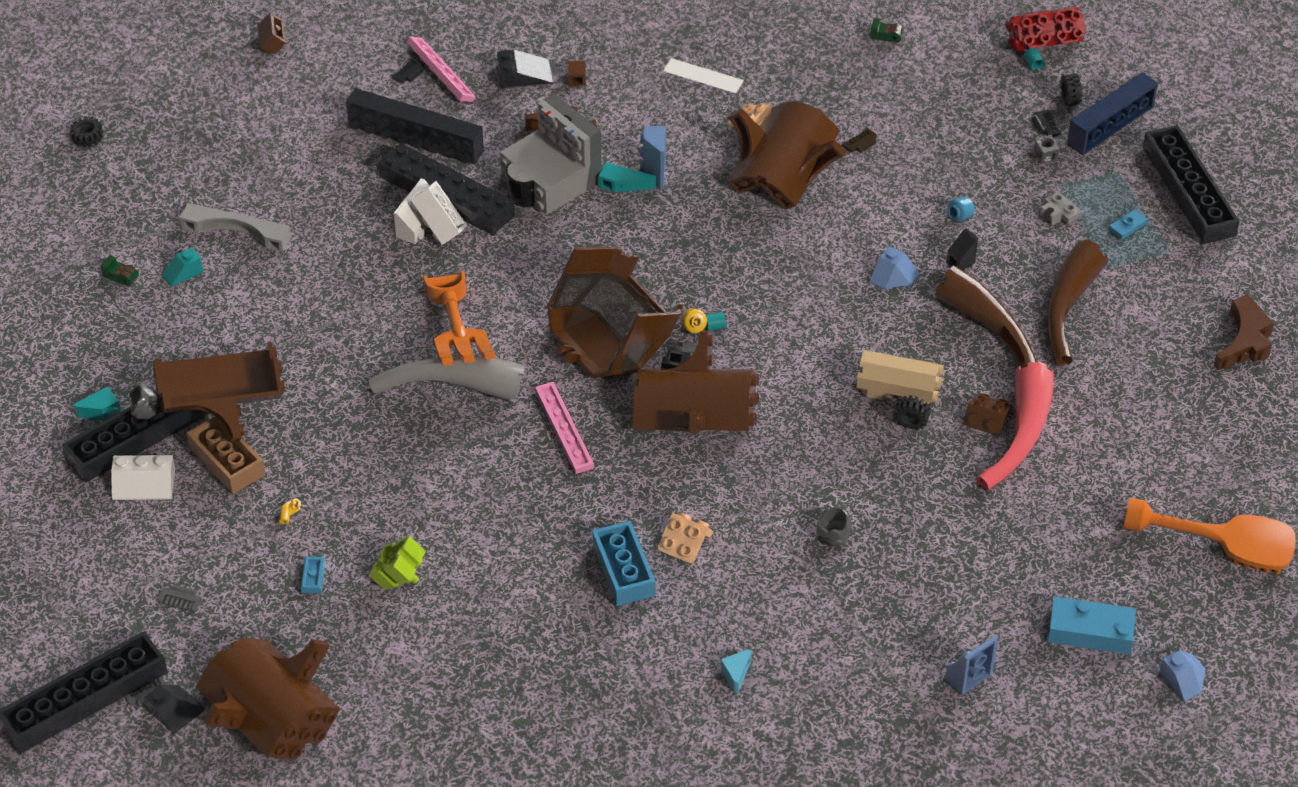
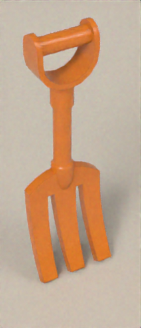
(459, 335)

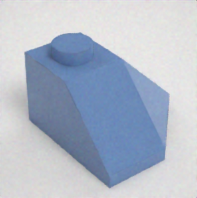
(893, 270)
(1184, 674)

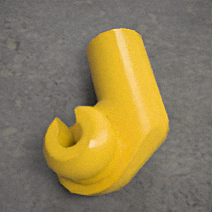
(288, 509)

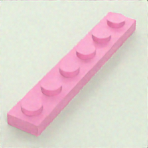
(443, 72)
(564, 427)

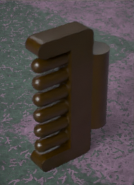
(862, 142)

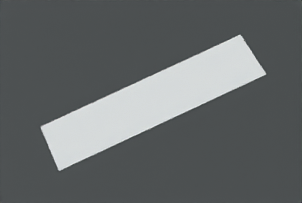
(703, 75)

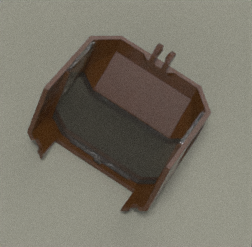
(606, 314)

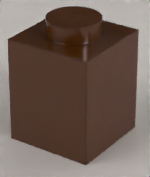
(577, 73)

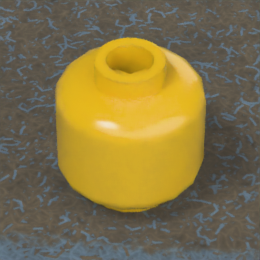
(689, 317)

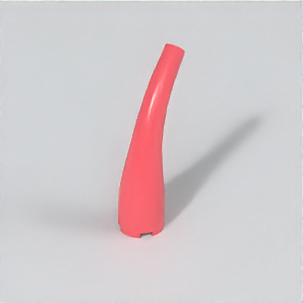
(1032, 403)

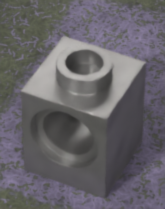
(1046, 149)

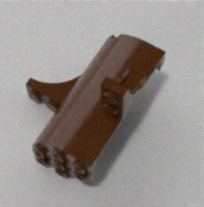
(785, 151)
(219, 384)
(696, 396)
(269, 696)

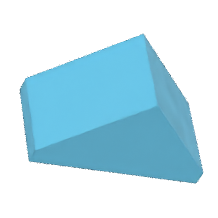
(735, 668)

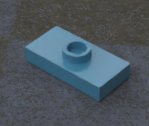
(1128, 224)
(313, 575)

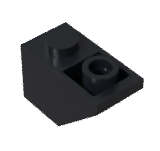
(963, 250)

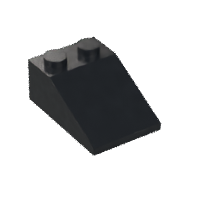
(522, 69)

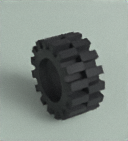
(1071, 89)
(84, 125)
(918, 407)

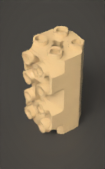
(890, 375)

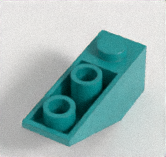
(622, 179)

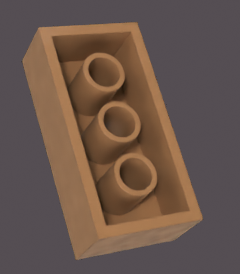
(230, 462)

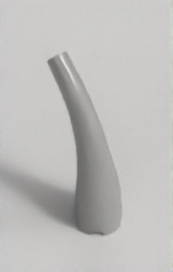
(491, 376)

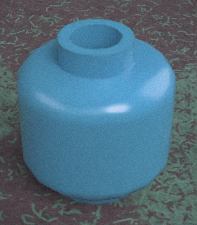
(960, 209)

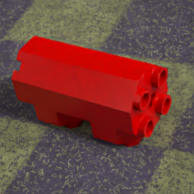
(1046, 29)

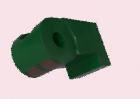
(885, 31)
(118, 272)

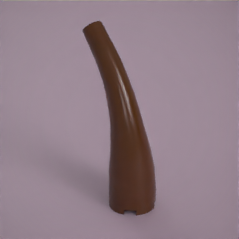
(1074, 277)
(977, 302)

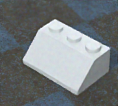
(438, 213)
(409, 222)
(142, 477)

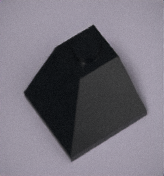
(172, 706)

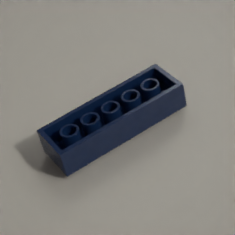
(1112, 113)

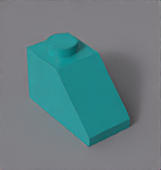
(183, 266)
(98, 406)

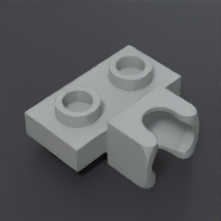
(1059, 208)

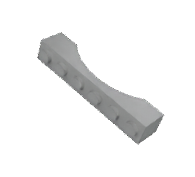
(201, 219)

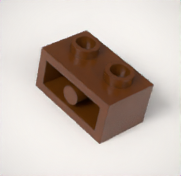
(271, 33)

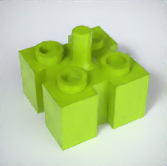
(398, 563)

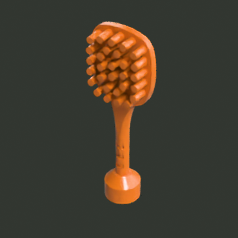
(1245, 538)

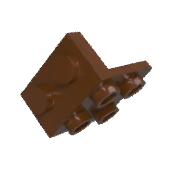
(987, 413)

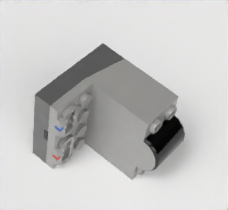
(553, 161)

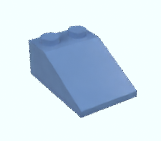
(972, 667)

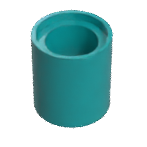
(1034, 59)
(716, 321)

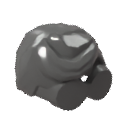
(143, 401)
(834, 526)

